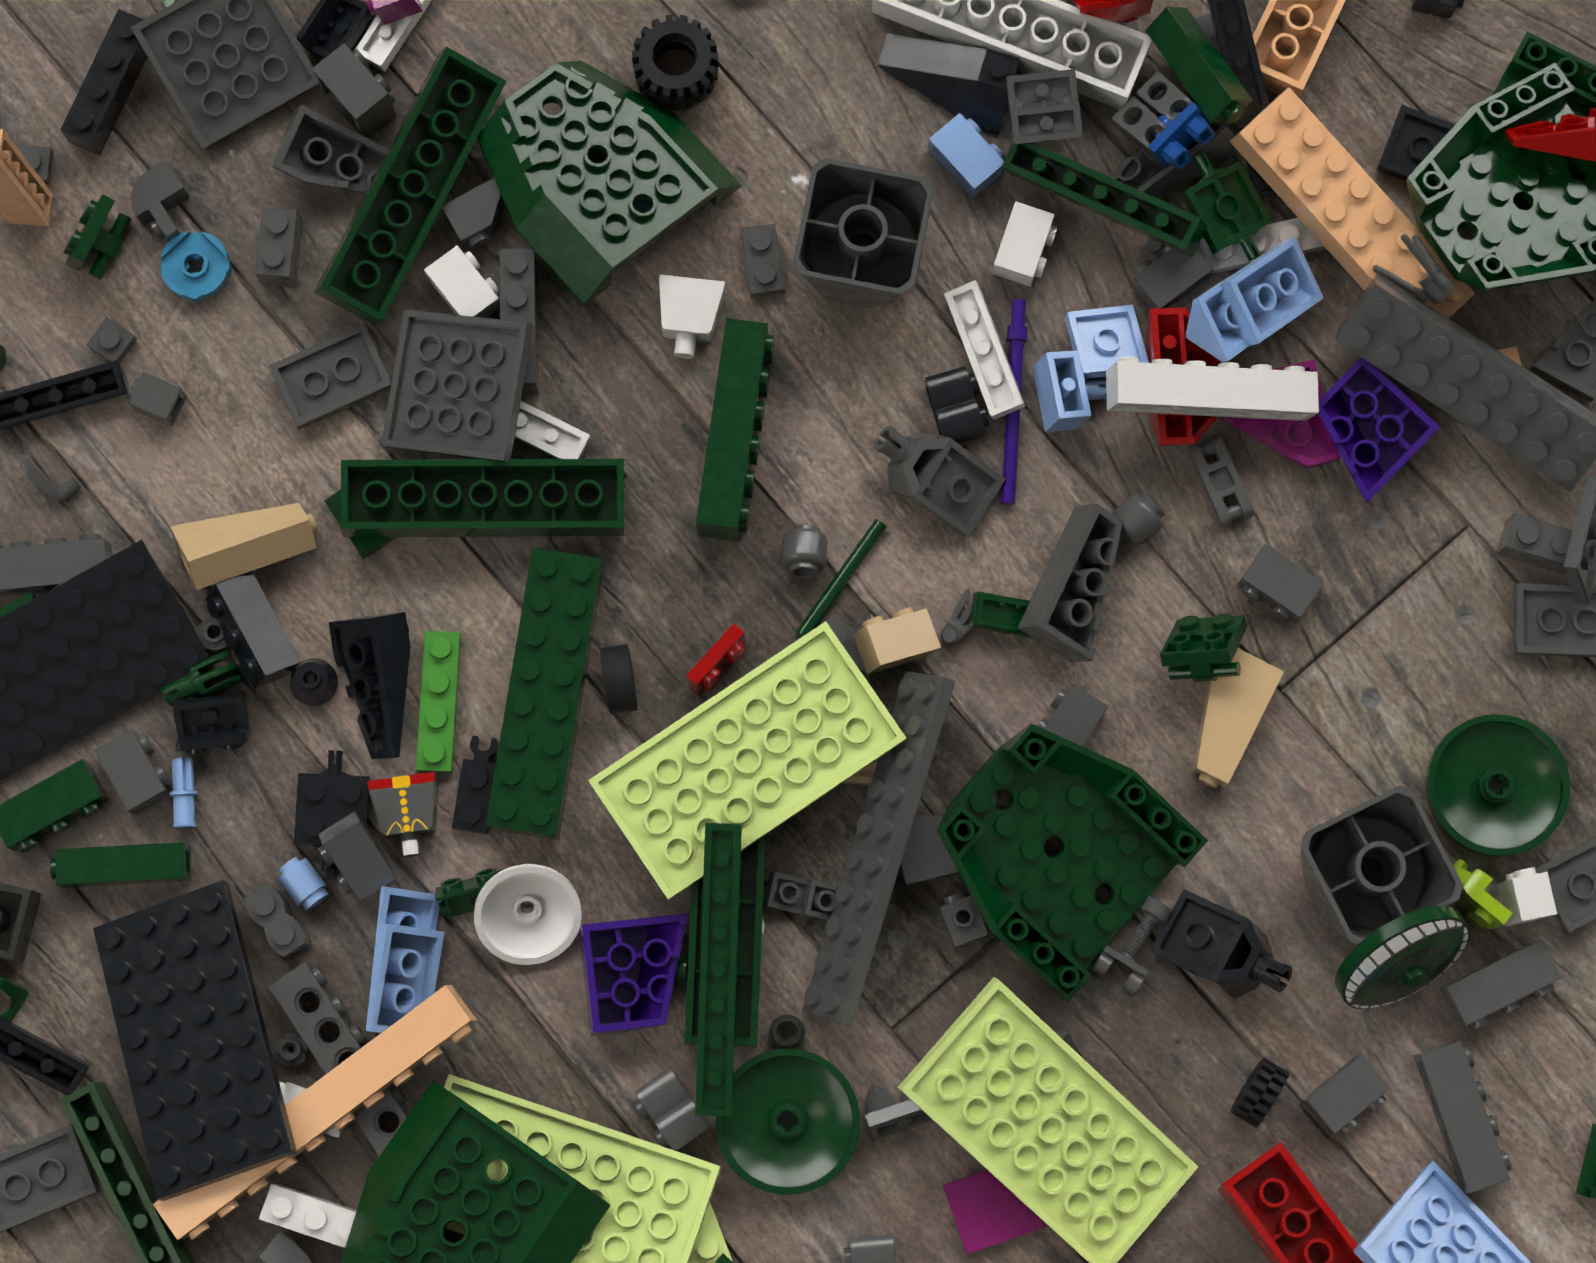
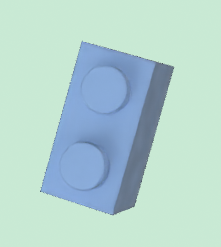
(967, 155)

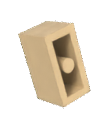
(896, 640)

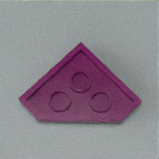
(1299, 441)

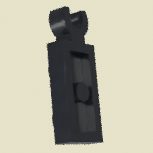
(475, 789)

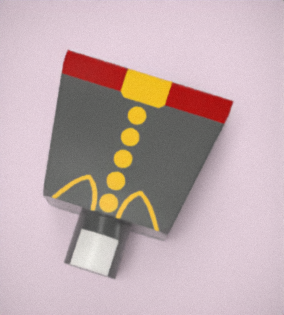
(406, 808)

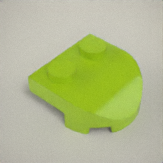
(1480, 906)

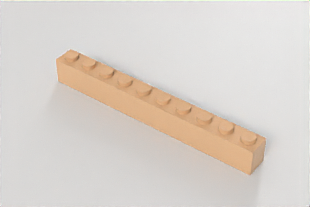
(332, 1103)

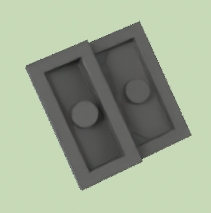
(1044, 107)

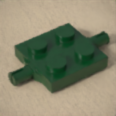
(1228, 206)

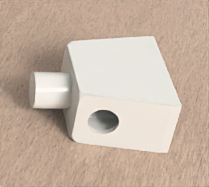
(689, 311)

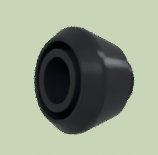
(315, 691)

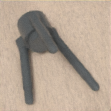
(1434, 282)

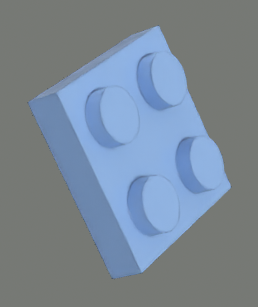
(1104, 337)

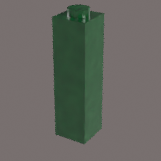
(1199, 65)
(121, 865)

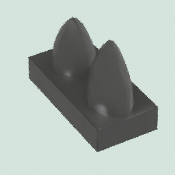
(887, 1117)

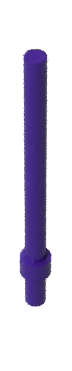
(1017, 335)

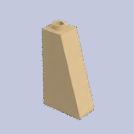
(242, 542)
(1231, 717)

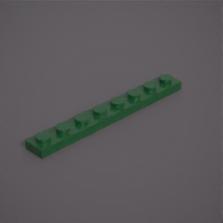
(718, 969)

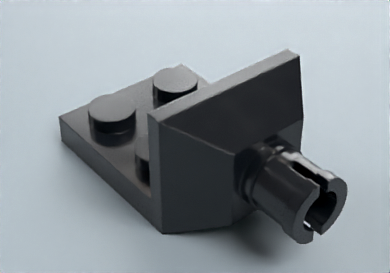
(1219, 947)

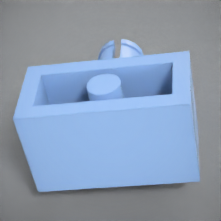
(1064, 392)

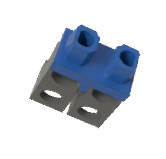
(1170, 133)

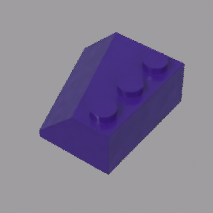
(1373, 425)
(630, 971)

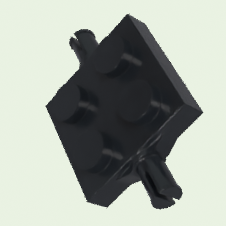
(326, 800)

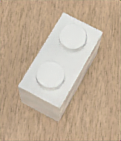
(1023, 244)
(462, 286)
(1527, 896)

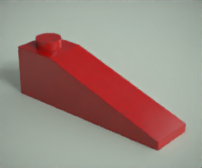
(1571, 137)

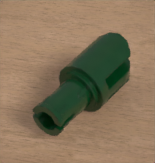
(200, 682)

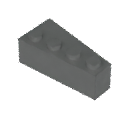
(1072, 588)

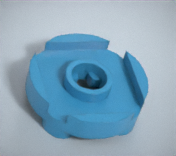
(195, 285)

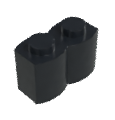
(955, 405)

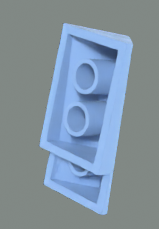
(1253, 302)
(404, 955)

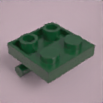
(96, 239)
(1204, 647)

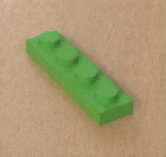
(438, 702)

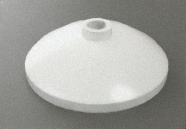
(529, 933)

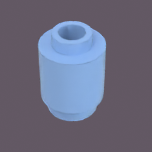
(303, 883)

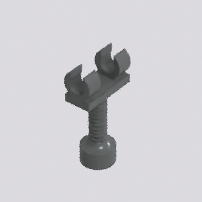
(1153, 912)

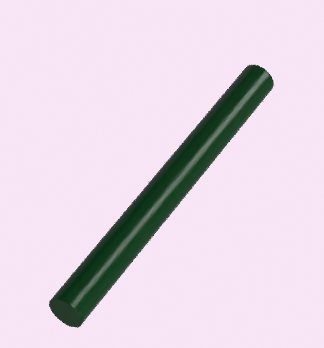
(842, 578)

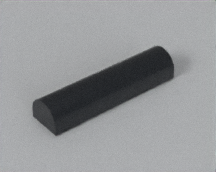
(62, 394)
(40, 1058)

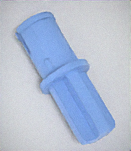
(183, 793)

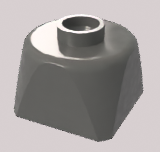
(868, 201)
(1405, 845)

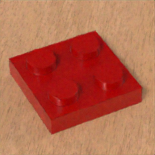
(725, 651)

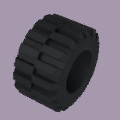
(672, 36)

